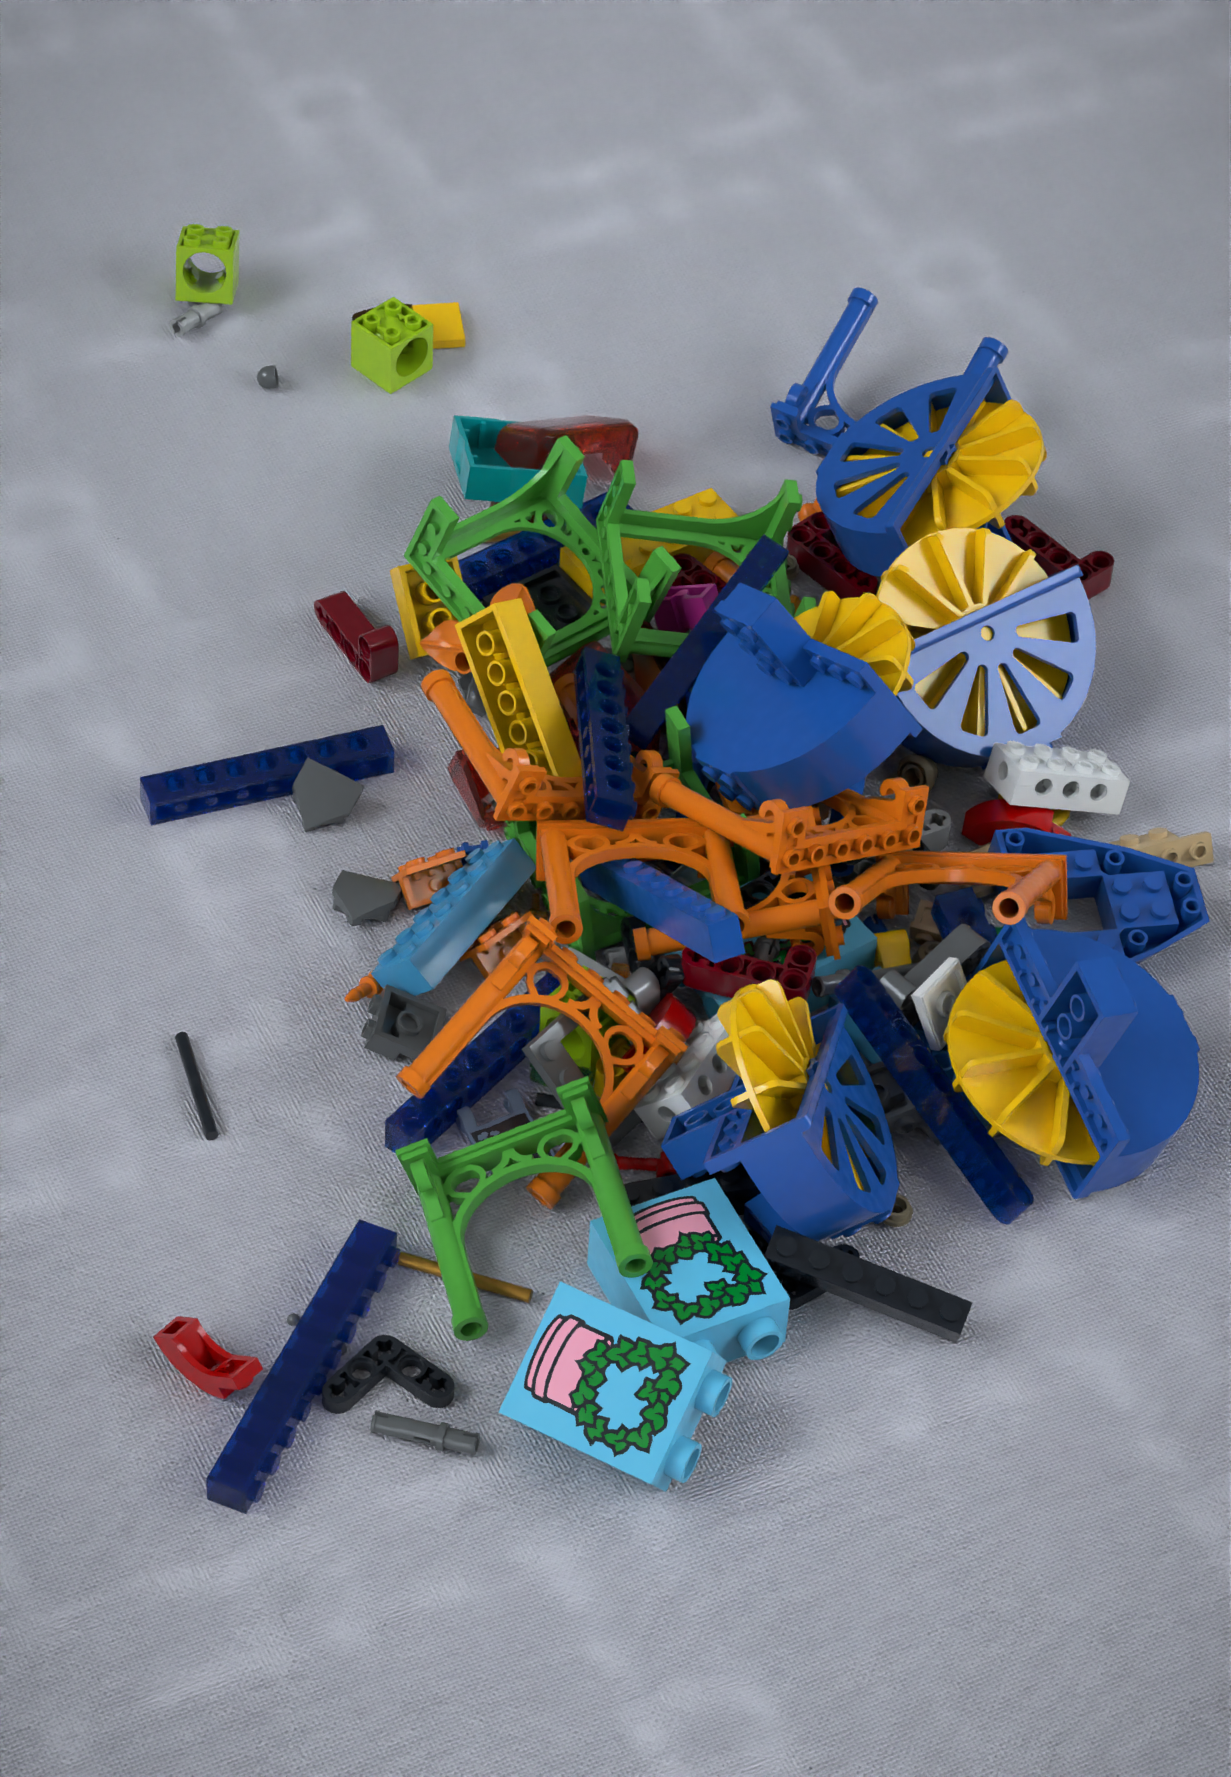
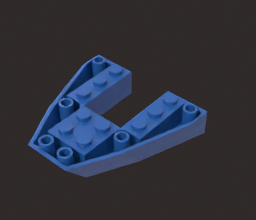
(1139, 896)

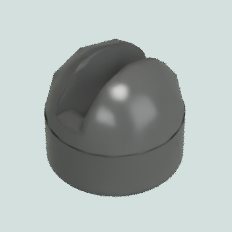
(268, 377)

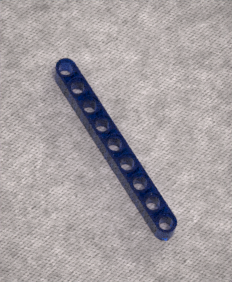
(690, 657)
(934, 1095)

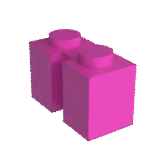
(684, 607)

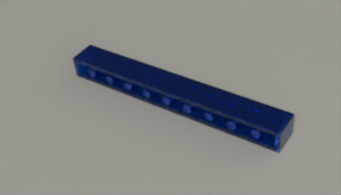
(302, 1367)

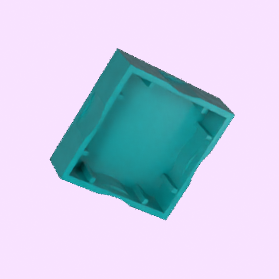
(484, 472)

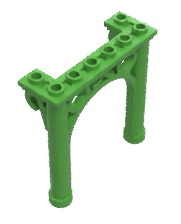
(511, 1158)

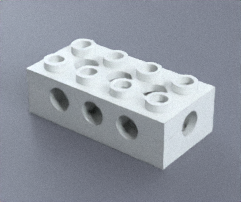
(1056, 778)
(689, 1083)

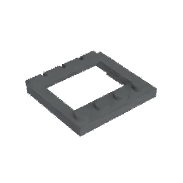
(558, 1067)

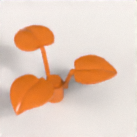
(444, 643)

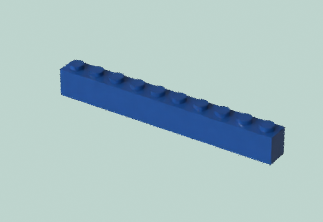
(668, 907)

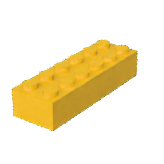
(637, 551)
(518, 687)

